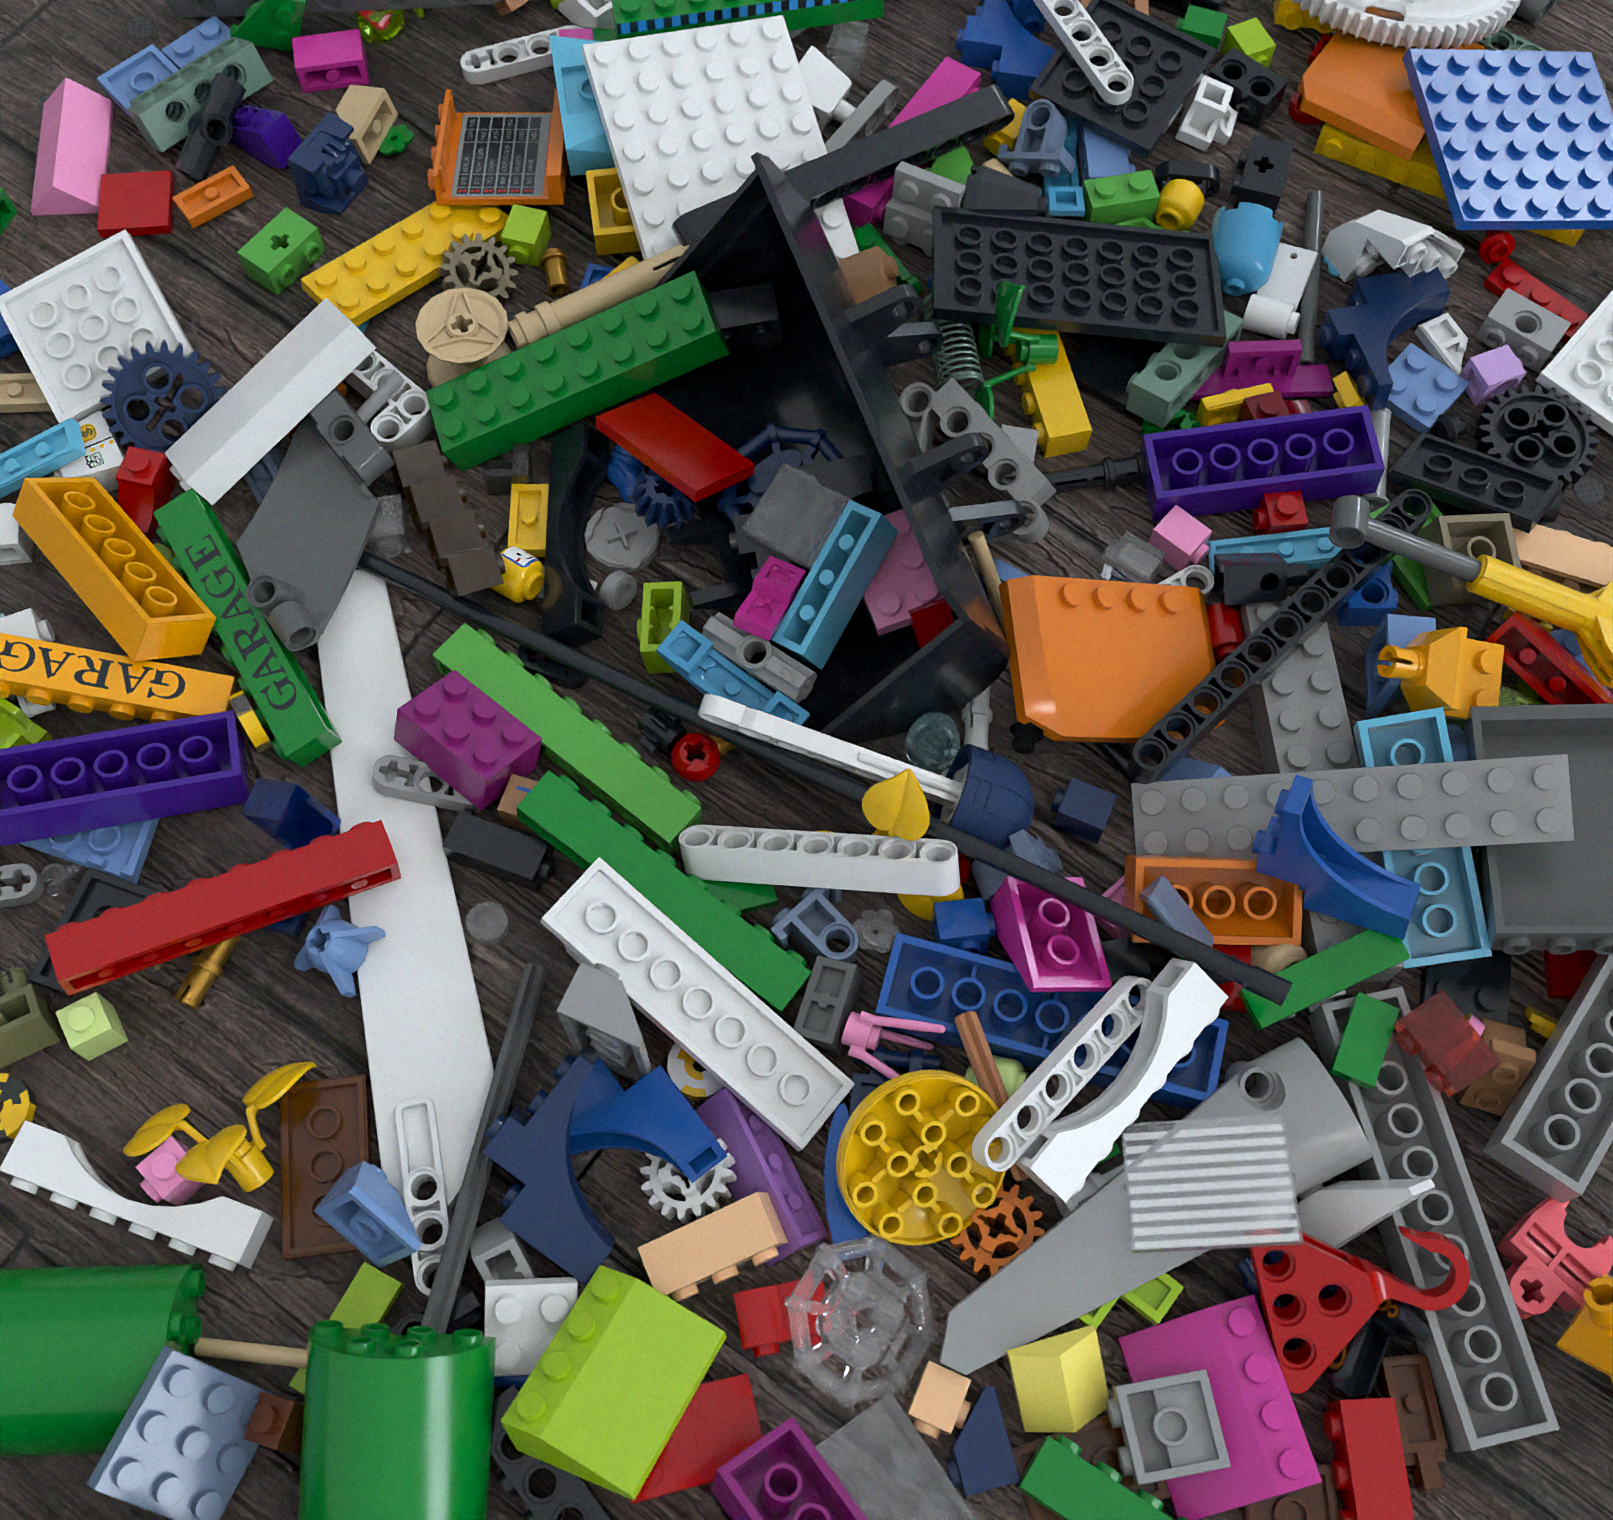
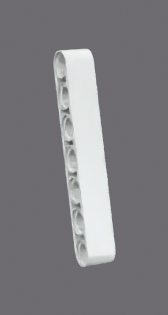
(821, 859)

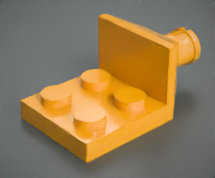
(1446, 671)
(1591, 1329)

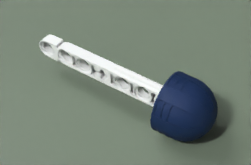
(978, 794)

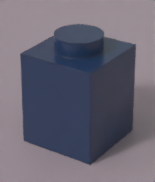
(1082, 810)

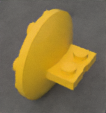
(910, 1158)

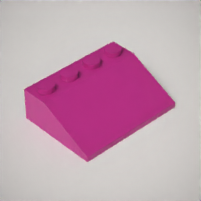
(1250, 1397)

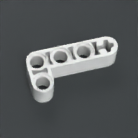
(396, 411)

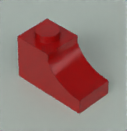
(144, 487)

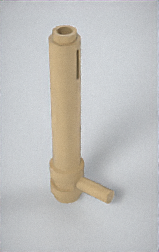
(592, 299)

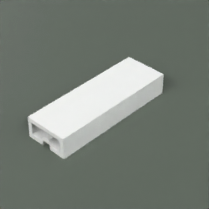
(268, 402)

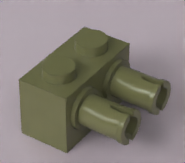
(24, 1019)

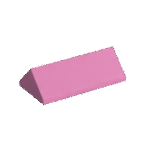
(72, 151)

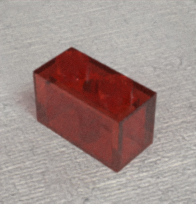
(1445, 1044)

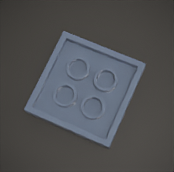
(181, 1440)

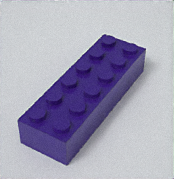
(1238, 462)
(121, 777)

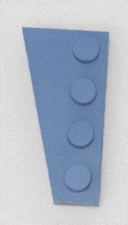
(111, 850)

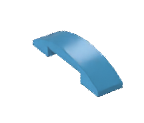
(1063, 192)
(713, 674)

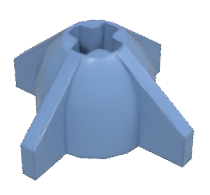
(337, 948)

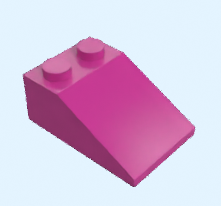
(1049, 939)

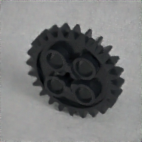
(1538, 433)

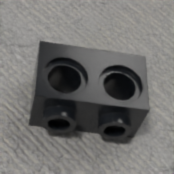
(1256, 87)

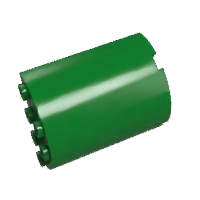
(82, 1347)
(396, 1424)

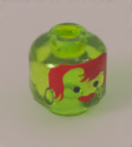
(379, 24)

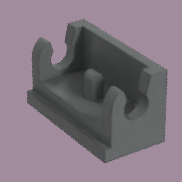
(828, 1003)

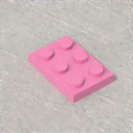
(900, 581)

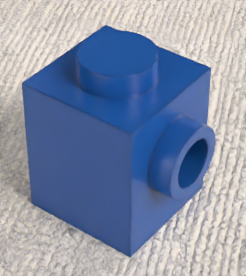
(963, 925)

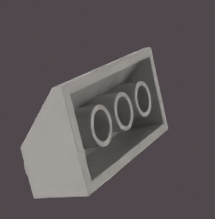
(603, 1022)

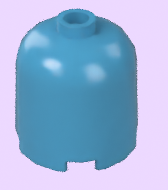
(1245, 247)

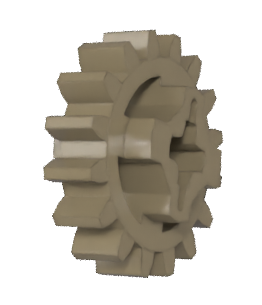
(467, 257)

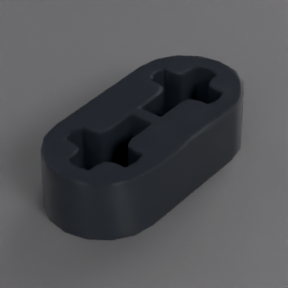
(1204, 175)
(551, 670)

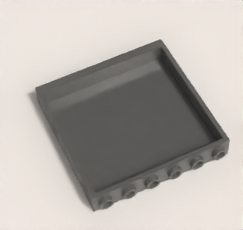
(1560, 890)

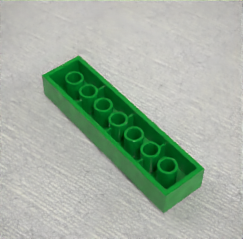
(577, 371)

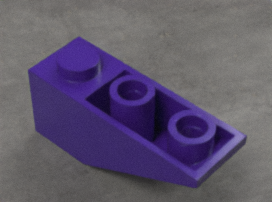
(264, 135)

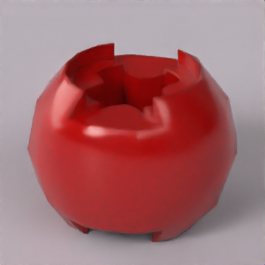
(693, 744)

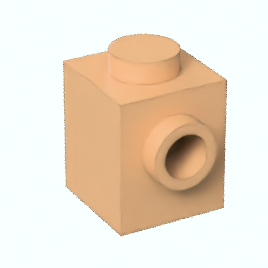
(939, 1401)

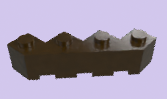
(439, 513)

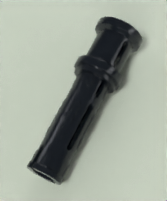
(1105, 474)

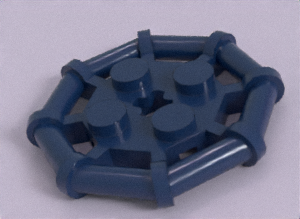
(763, 472)

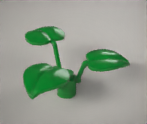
(1030, 348)

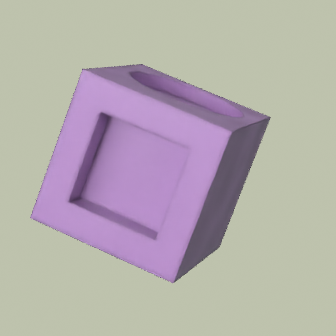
(1492, 374)

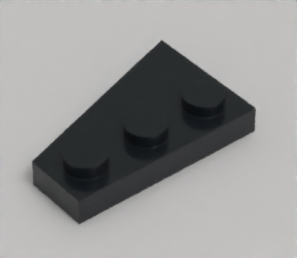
(92, 897)

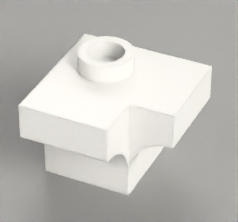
(1207, 115)

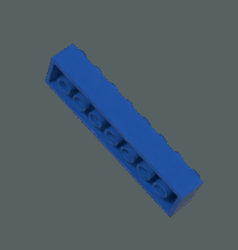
(941, 982)

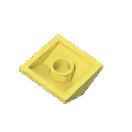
(1059, 1381)

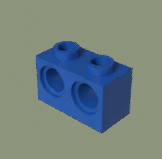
(1380, 591)

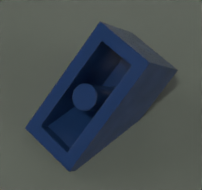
(982, 1449)

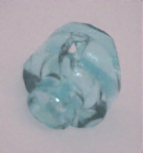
(932, 742)

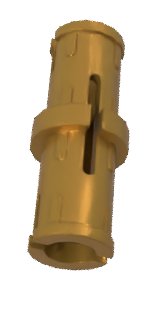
(203, 972)

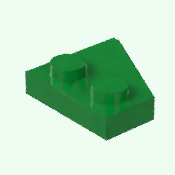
(271, 23)

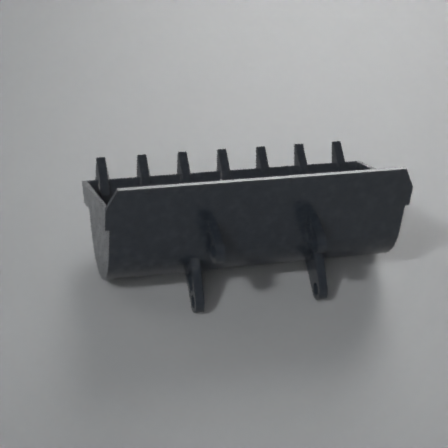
(836, 379)

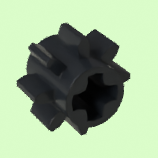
(659, 730)

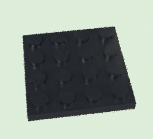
(1164, 73)

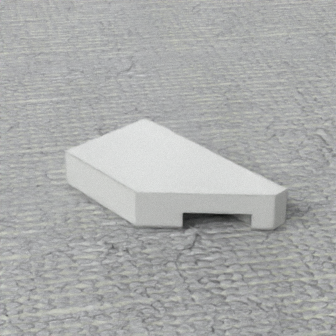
(1444, 341)

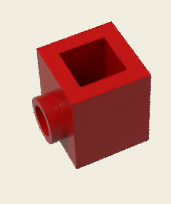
(1280, 513)

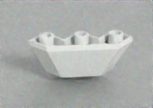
(1385, 237)

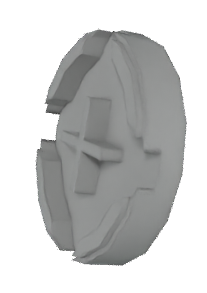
(621, 539)

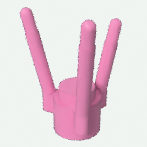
(866, 1029)

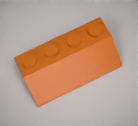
(1225, 896)

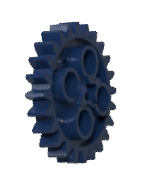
(133, 384)

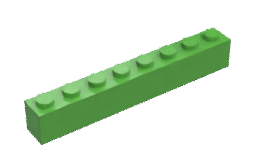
(573, 741)

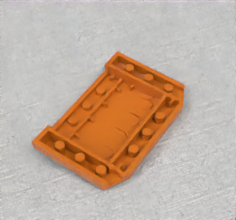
(1366, 91)
(1103, 654)

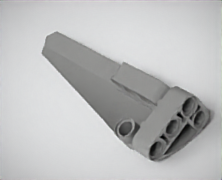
(1090, 1251)

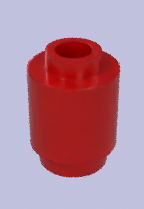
(1225, 629)

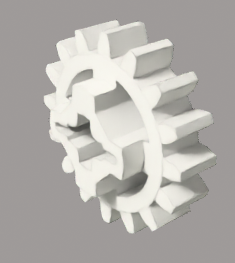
(668, 1179)

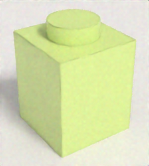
(91, 1026)

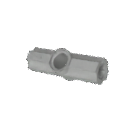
(775, 669)

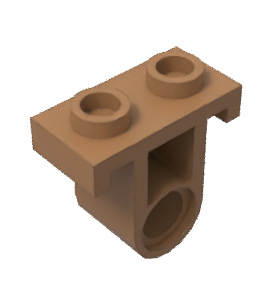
(1498, 1086)

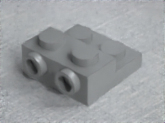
(913, 202)
(1168, 1427)

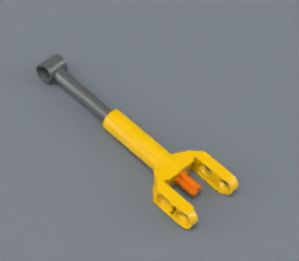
(1493, 579)

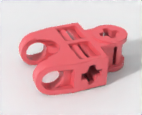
(1549, 1262)

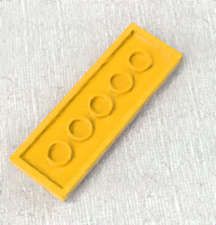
(399, 259)

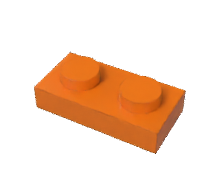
(213, 196)

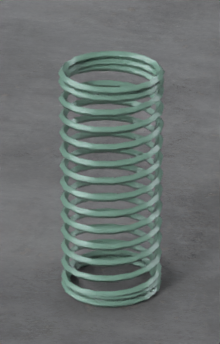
(961, 375)

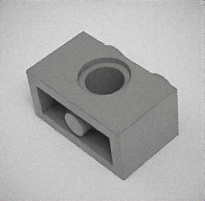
(1525, 327)

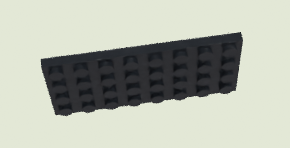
(1078, 276)

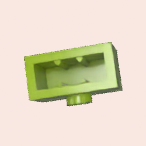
(662, 610)

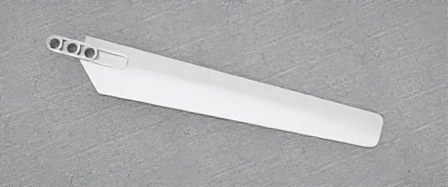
(417, 982)

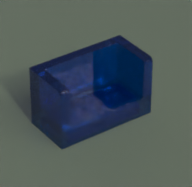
(288, 813)

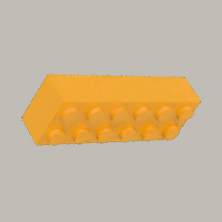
(113, 567)

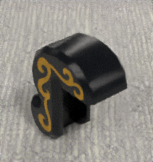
(1360, 1360)

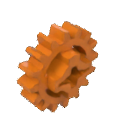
(1015, 1238)

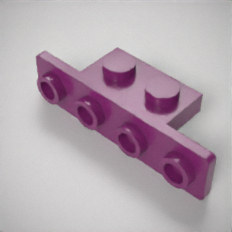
(1264, 362)

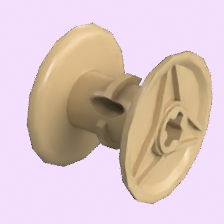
(461, 332)

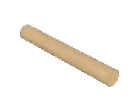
(987, 570)
(251, 1352)

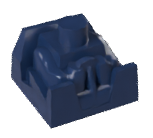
(328, 168)

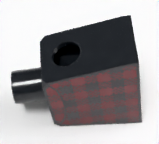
(1240, 574)

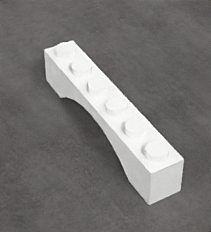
(1175, 1013)
(59, 1164)

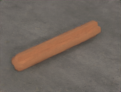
(984, 1066)

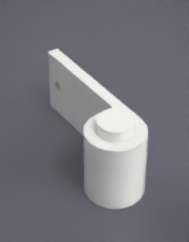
(1275, 304)

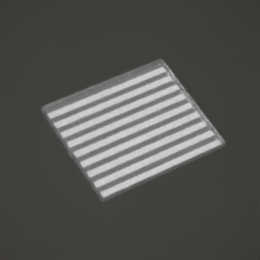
(1210, 1184)

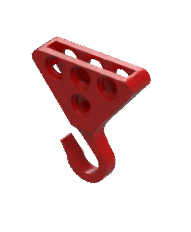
(1334, 1321)

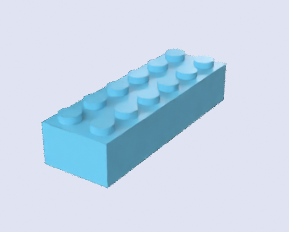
(1449, 910)

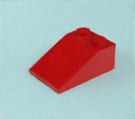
(710, 1433)

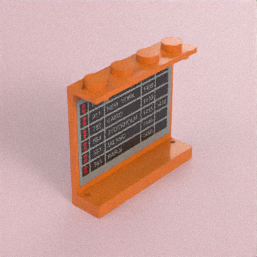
(498, 157)

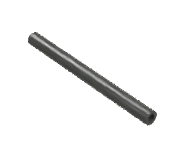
(1309, 299)

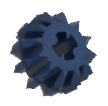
(661, 501)

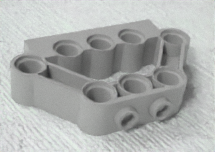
(954, 405)

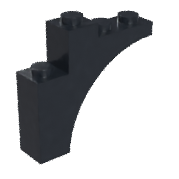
(846, 476)

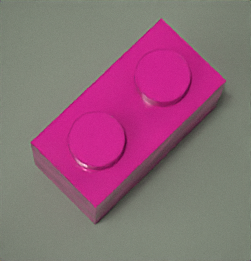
(330, 60)

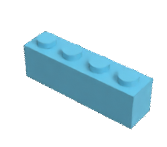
(835, 584)

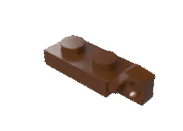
(1418, 1416)

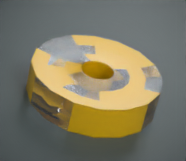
(250, 721)

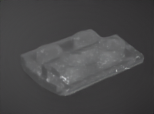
(796, 515)

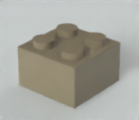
(1472, 537)

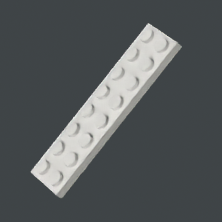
(699, 1004)

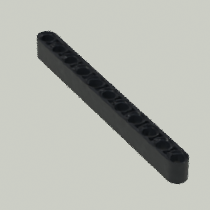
(879, 154)
(1270, 646)

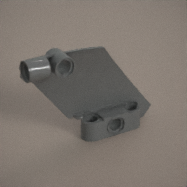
(314, 522)

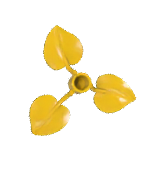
(901, 810)
(229, 1146)

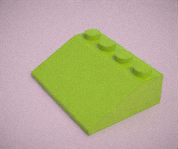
(613, 1383)

